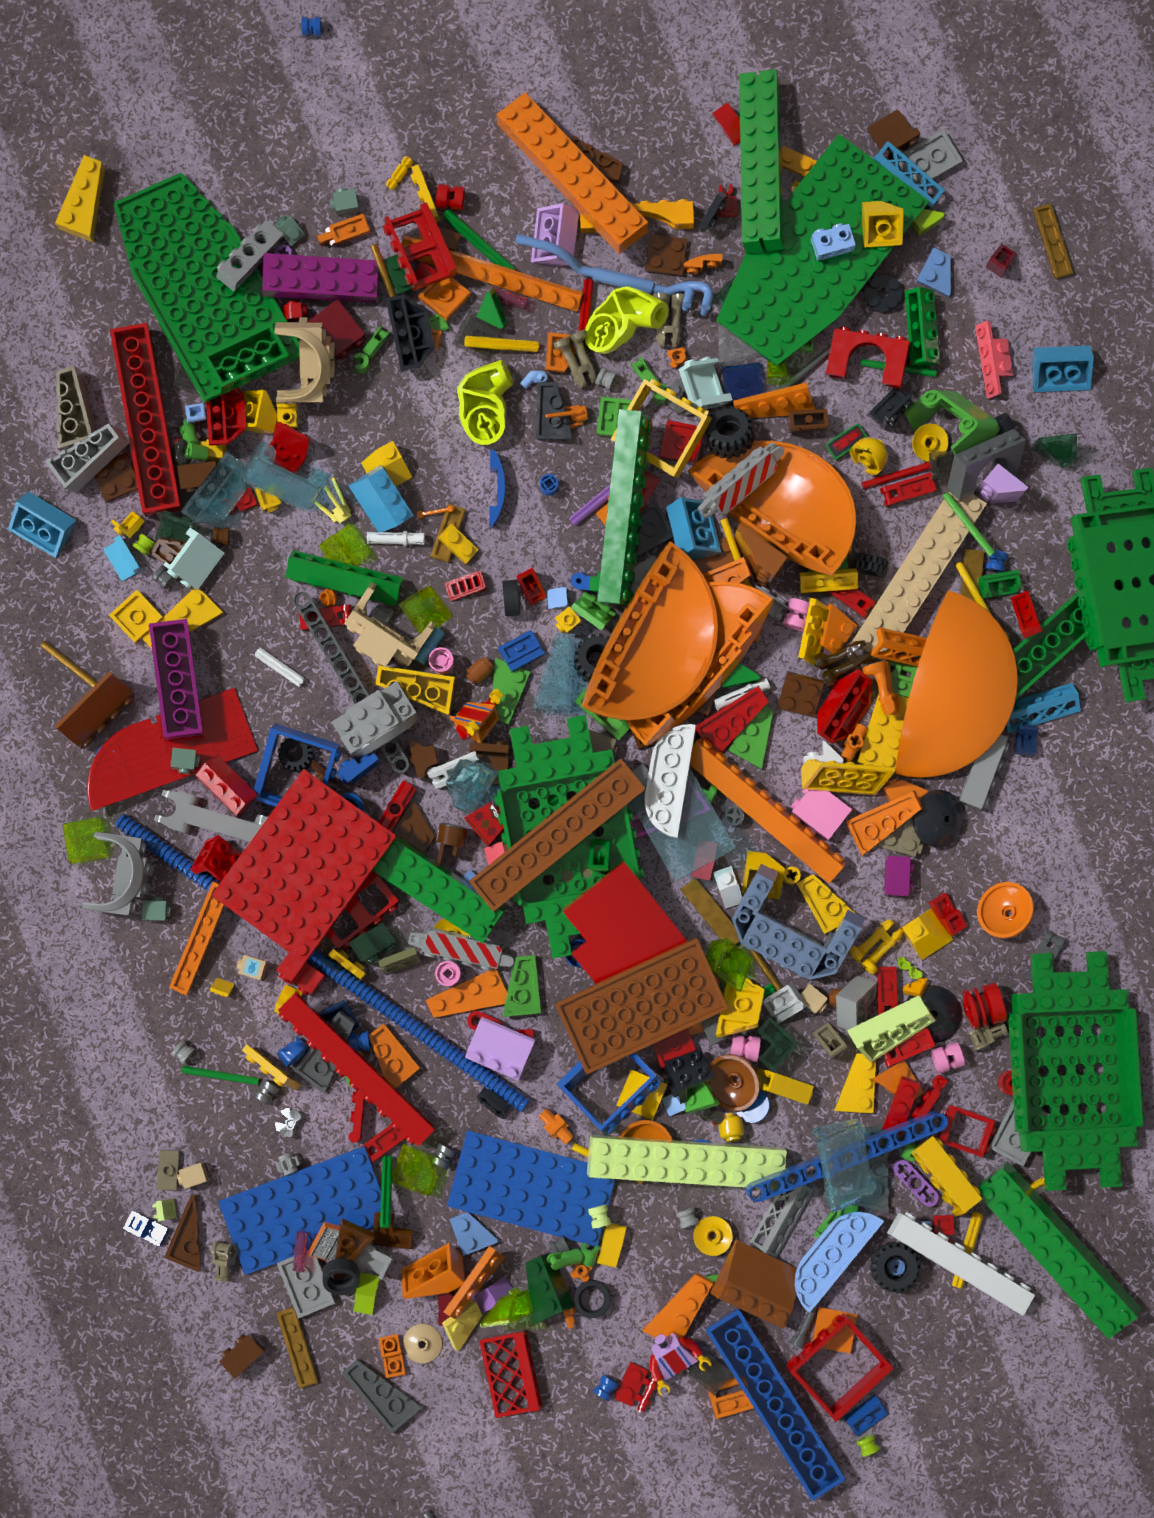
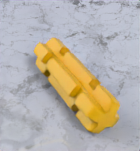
(399, 173)

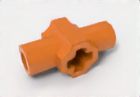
(850, 750)
(556, 1126)

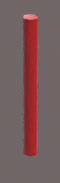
(895, 475)

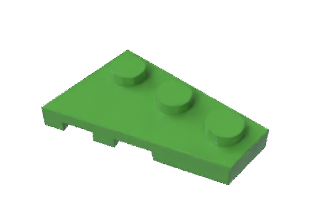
(511, 687)
(752, 740)
(523, 988)

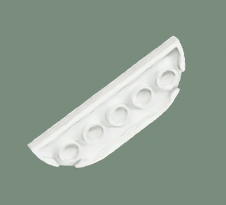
(669, 779)

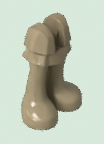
(676, 302)
(586, 366)

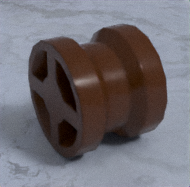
(221, 536)

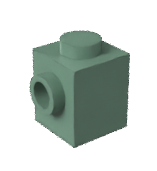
(345, 202)
(184, 760)
(156, 909)

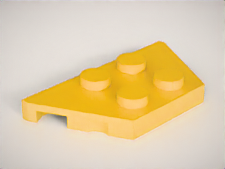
(742, 1010)

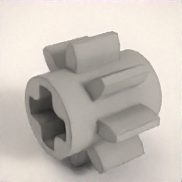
(288, 1163)

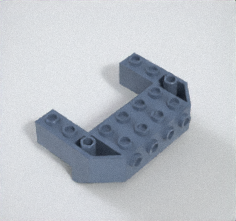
(786, 944)

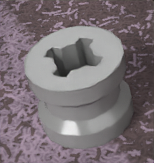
(605, 378)
(182, 1051)
(687, 1217)

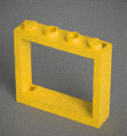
(637, 403)

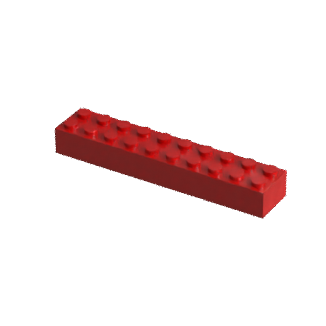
(146, 419)

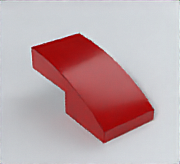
(729, 122)
(947, 915)

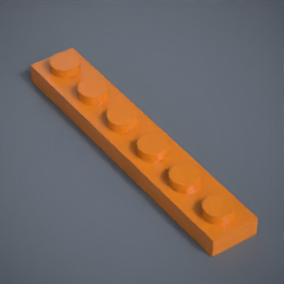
(197, 943)

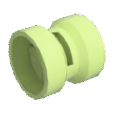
(599, 1216)

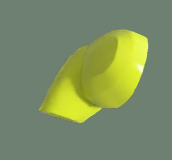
(619, 316)
(482, 404)

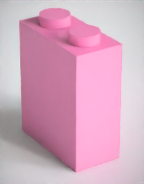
(820, 811)

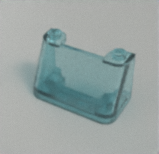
(280, 482)
(844, 1163)

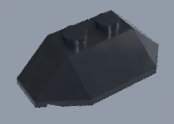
(410, 331)

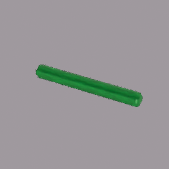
(476, 240)

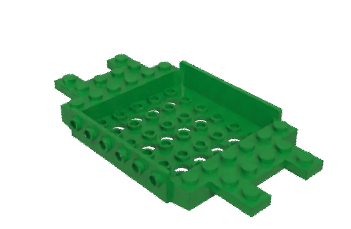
(1114, 519)
(557, 769)
(1075, 1138)

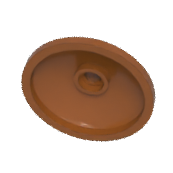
(734, 1094)

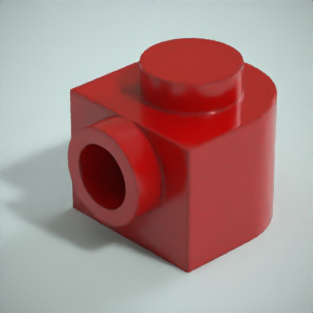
(294, 311)

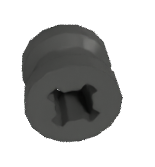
(163, 577)
(734, 813)
(559, 1245)

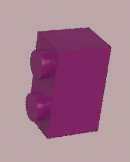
(897, 876)

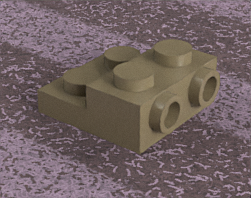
(903, 840)

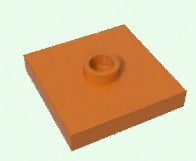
(445, 297)
(843, 1339)

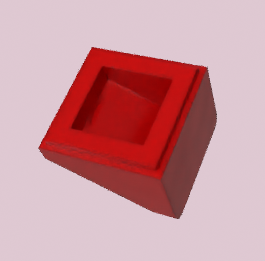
(424, 271)

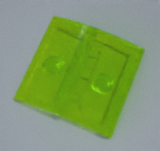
(346, 546)
(80, 840)

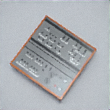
(325, 1242)

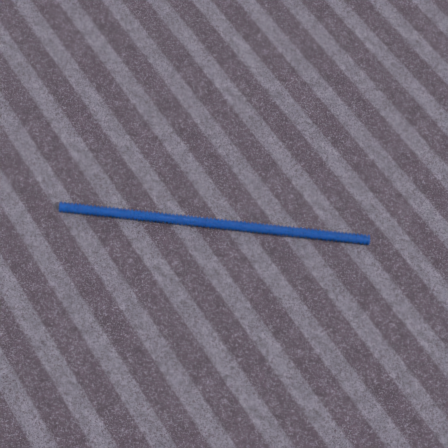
(344, 978)

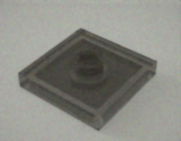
(476, 327)

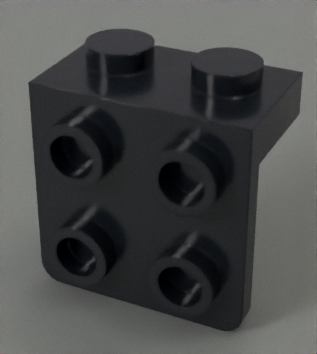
(890, 408)
(686, 1072)

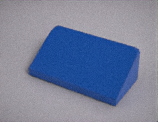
(866, 1415)

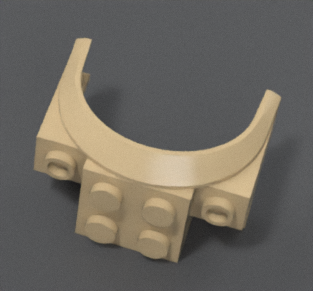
(315, 361)
(378, 639)

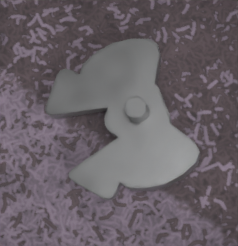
(288, 1128)

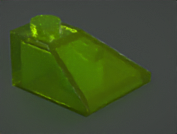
(423, 608)
(728, 962)
(415, 1171)
(509, 1308)

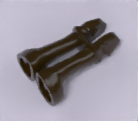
(832, 675)

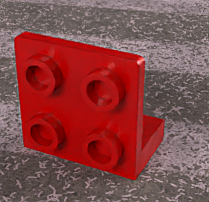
(215, 857)

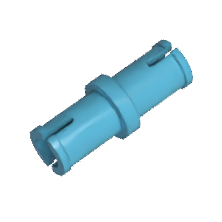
(429, 645)

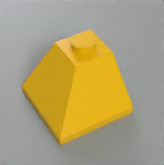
(881, 224)
(259, 412)
(391, 461)
(753, 862)
(926, 934)
(652, 1101)

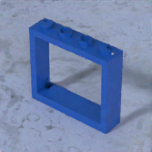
(277, 730)
(577, 1073)

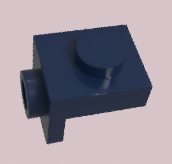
(1026, 740)

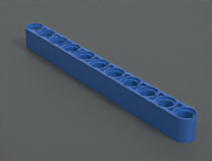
(873, 1151)

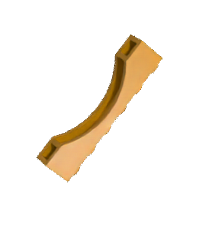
(675, 214)

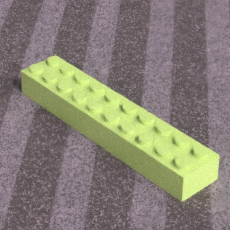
(682, 1161)

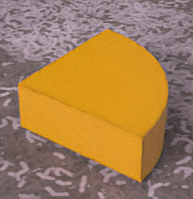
(916, 988)

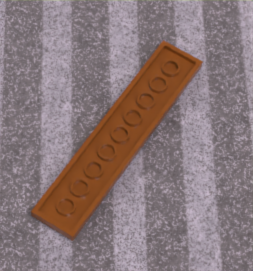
(557, 835)

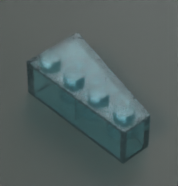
(556, 682)

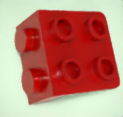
(290, 447)

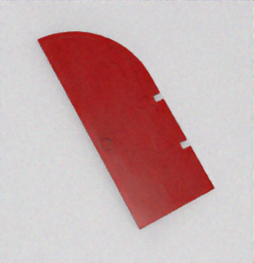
(145, 757)

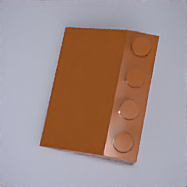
(762, 558)
(95, 710)
(757, 1284)

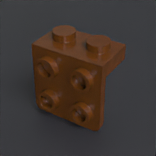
(895, 130)
(494, 754)

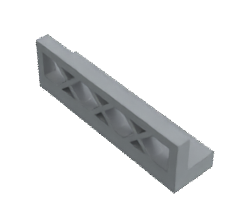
(784, 1219)

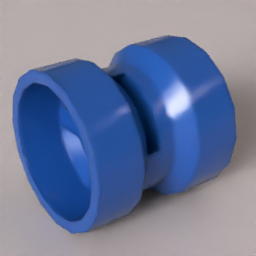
(311, 26)
(548, 488)
(997, 561)
(360, 1041)
(606, 1386)

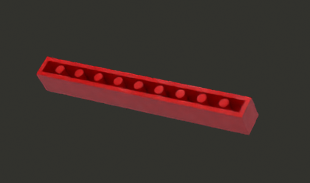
(356, 1069)

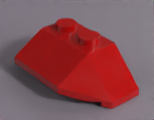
(226, 417)
(844, 707)

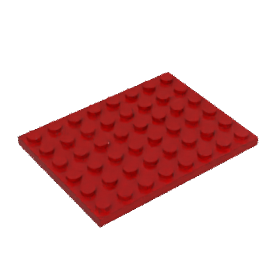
(304, 866)

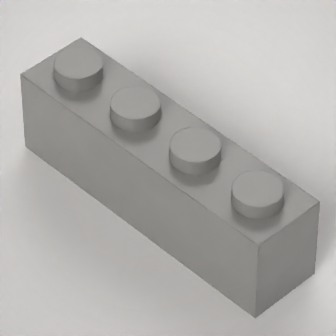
(981, 775)

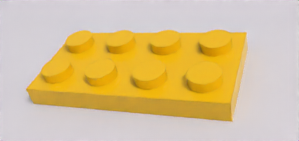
(883, 736)

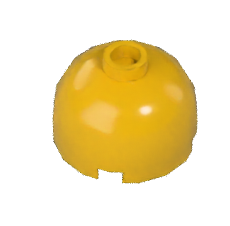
(870, 453)

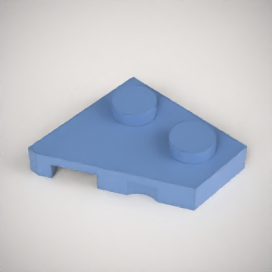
(937, 273)
(471, 1234)

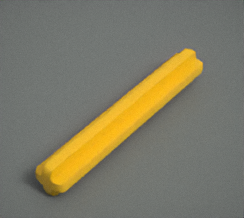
(503, 344)
(969, 1243)

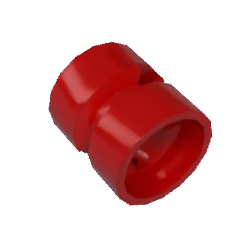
(443, 197)
(1005, 1082)

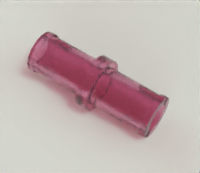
(509, 297)
(300, 1251)

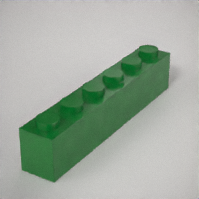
(343, 577)

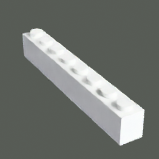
(960, 1263)

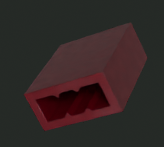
(341, 328)

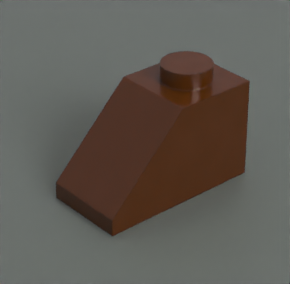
(194, 474)

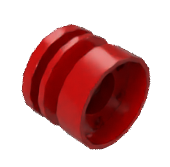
(986, 1005)

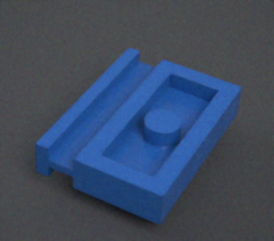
(521, 651)

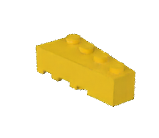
(82, 202)
(426, 688)
(946, 1176)

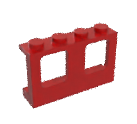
(431, 245)
(361, 915)

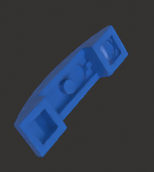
(495, 511)

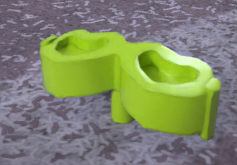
(913, 972)

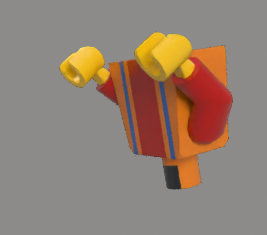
(477, 719)

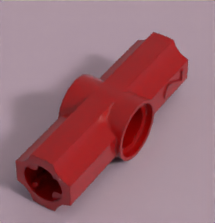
(402, 798)

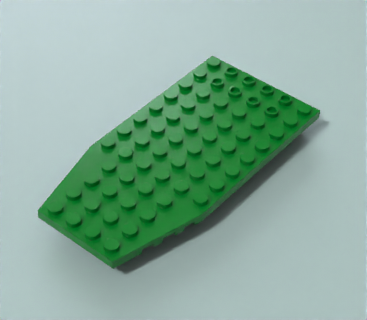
(174, 256)
(787, 294)

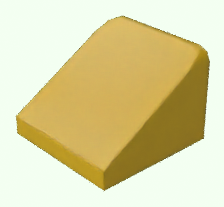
(222, 987)

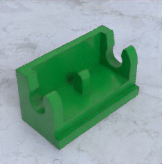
(999, 584)

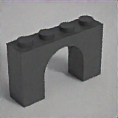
(967, 465)

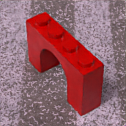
(847, 342)

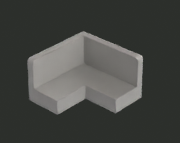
(853, 1002)
(375, 1260)

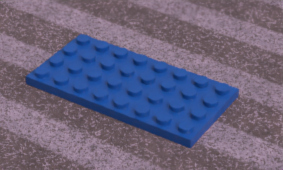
(528, 1188)
(268, 1215)

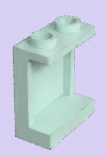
(703, 384)
(194, 560)

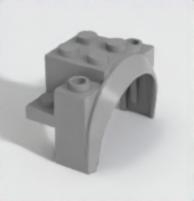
(375, 720)
(130, 876)

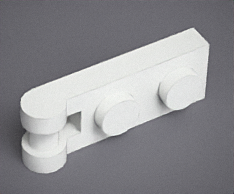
(446, 770)

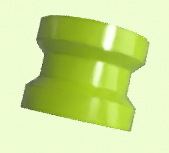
(144, 545)
(867, 1445)

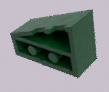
(546, 1290)

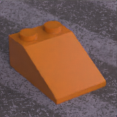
(434, 1273)

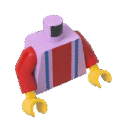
(672, 1356)

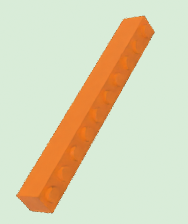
(766, 811)

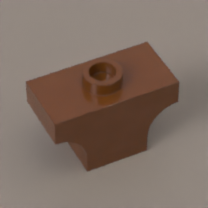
(422, 758)

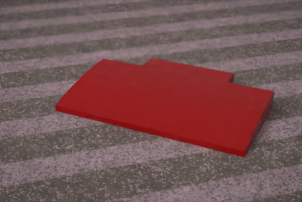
(620, 925)

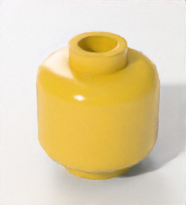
(731, 1128)

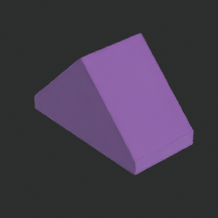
(490, 1295)

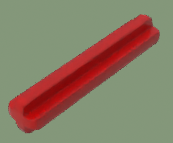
(586, 303)

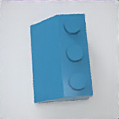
(1062, 368)
(380, 499)
(41, 524)
(691, 530)

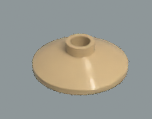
(424, 1333)

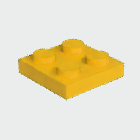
(135, 615)

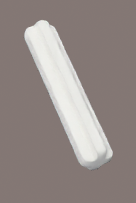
(279, 667)

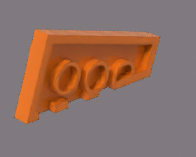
(777, 402)
(735, 572)
(876, 824)
(477, 993)
(480, 1274)
(680, 1309)

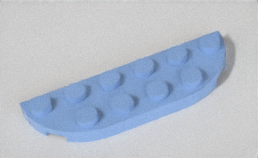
(832, 1255)

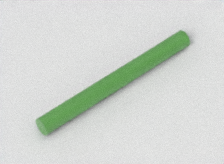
(968, 523)

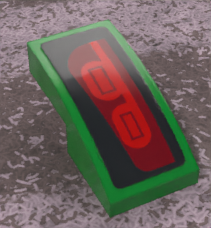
(843, 442)

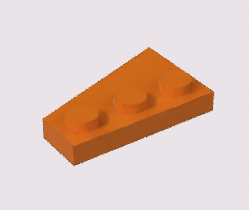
(393, 1058)

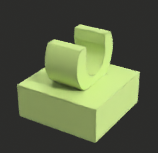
(165, 1209)

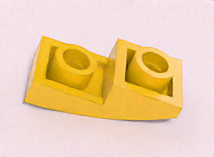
(611, 1245)

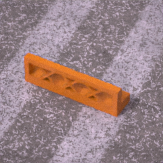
(897, 643)

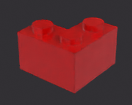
(302, 974)

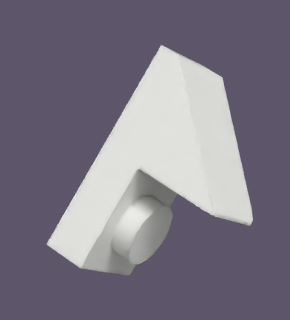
(827, 755)
(728, 887)

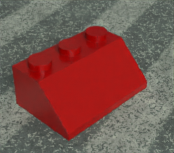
(226, 785)

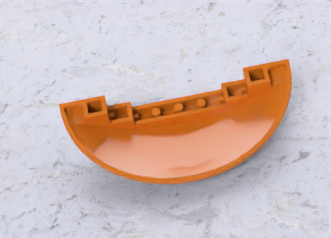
(797, 510)
(739, 618)
(658, 644)
(958, 692)

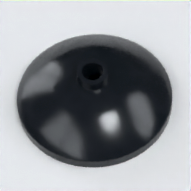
(930, 822)
(947, 1011)

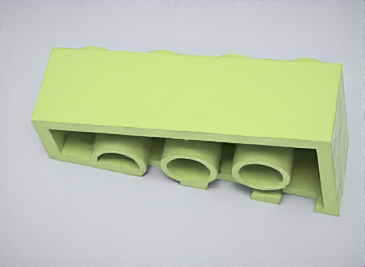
(891, 1028)

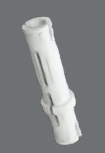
(395, 538)
(723, 701)

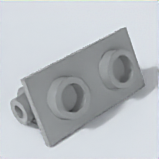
(777, 606)

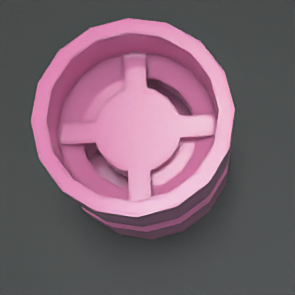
(797, 614)
(441, 661)
(448, 973)
(745, 1047)
(941, 1060)

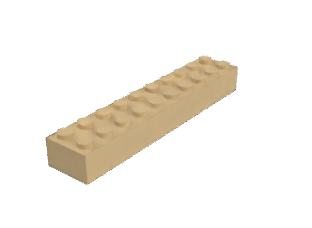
(919, 571)

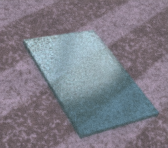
(699, 837)

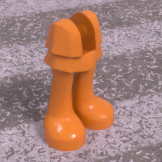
(887, 698)

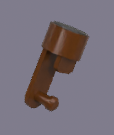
(451, 835)

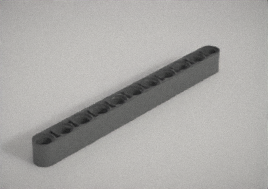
(350, 672)

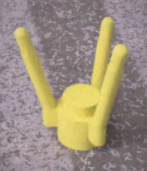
(342, 511)

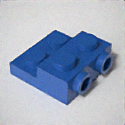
(352, 771)

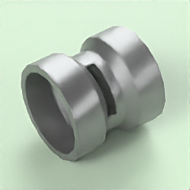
(266, 1091)
(443, 1156)

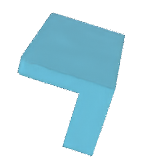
(122, 559)

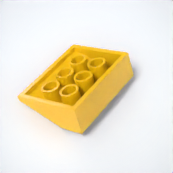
(844, 777)

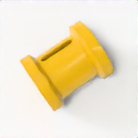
(792, 869)

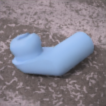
(533, 377)

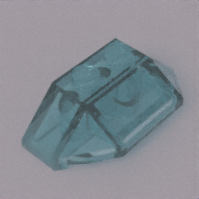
(218, 492)
(470, 783)

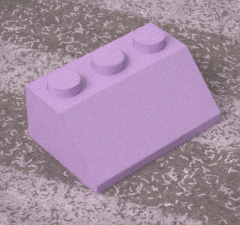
(558, 226)
(1001, 487)
(500, 1048)

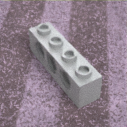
(234, 277)

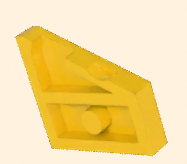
(342, 957)

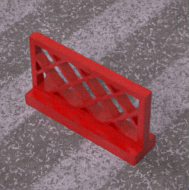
(527, 1368)

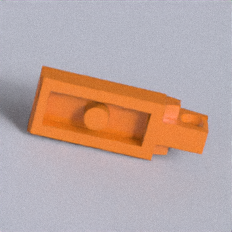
(345, 230)

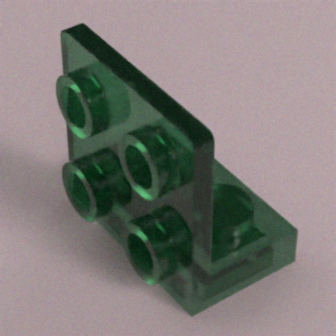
(173, 527)

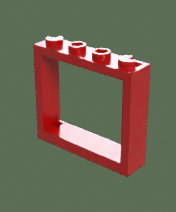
(860, 1389)

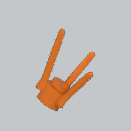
(577, 413)

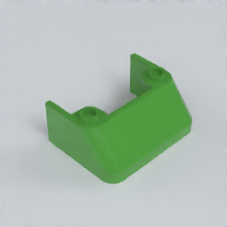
(974, 424)

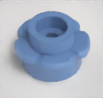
(891, 1266)

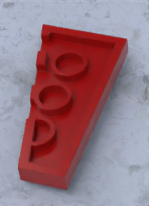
(732, 719)

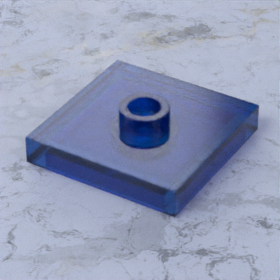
(742, 380)

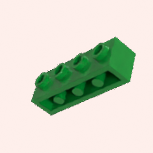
(922, 327)

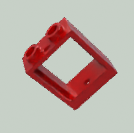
(989, 1130)

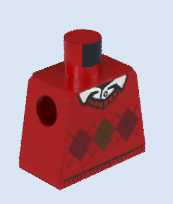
(486, 823)

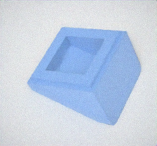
(196, 412)
(557, 598)
(672, 1105)

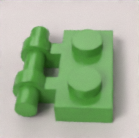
(593, 611)
(901, 684)

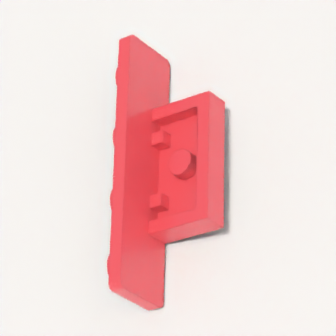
(994, 359)

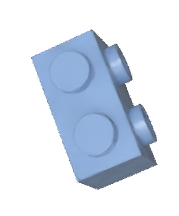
(832, 241)

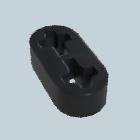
(494, 1103)

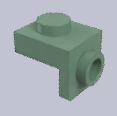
(290, 229)

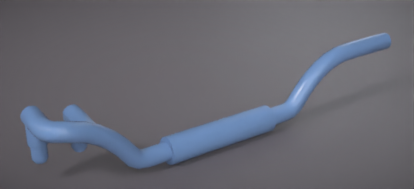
(622, 280)

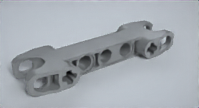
(188, 814)

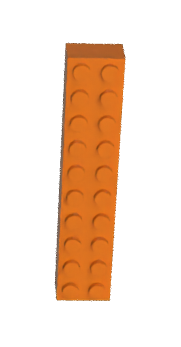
(572, 173)

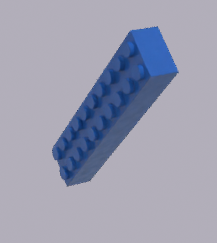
(775, 1404)

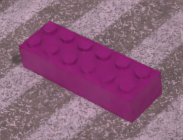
(319, 278)
(175, 679)

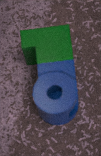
(585, 581)

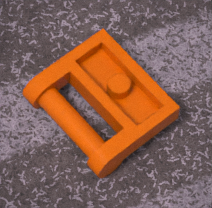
(732, 1402)

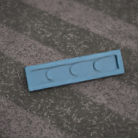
(902, 175)
(1041, 702)

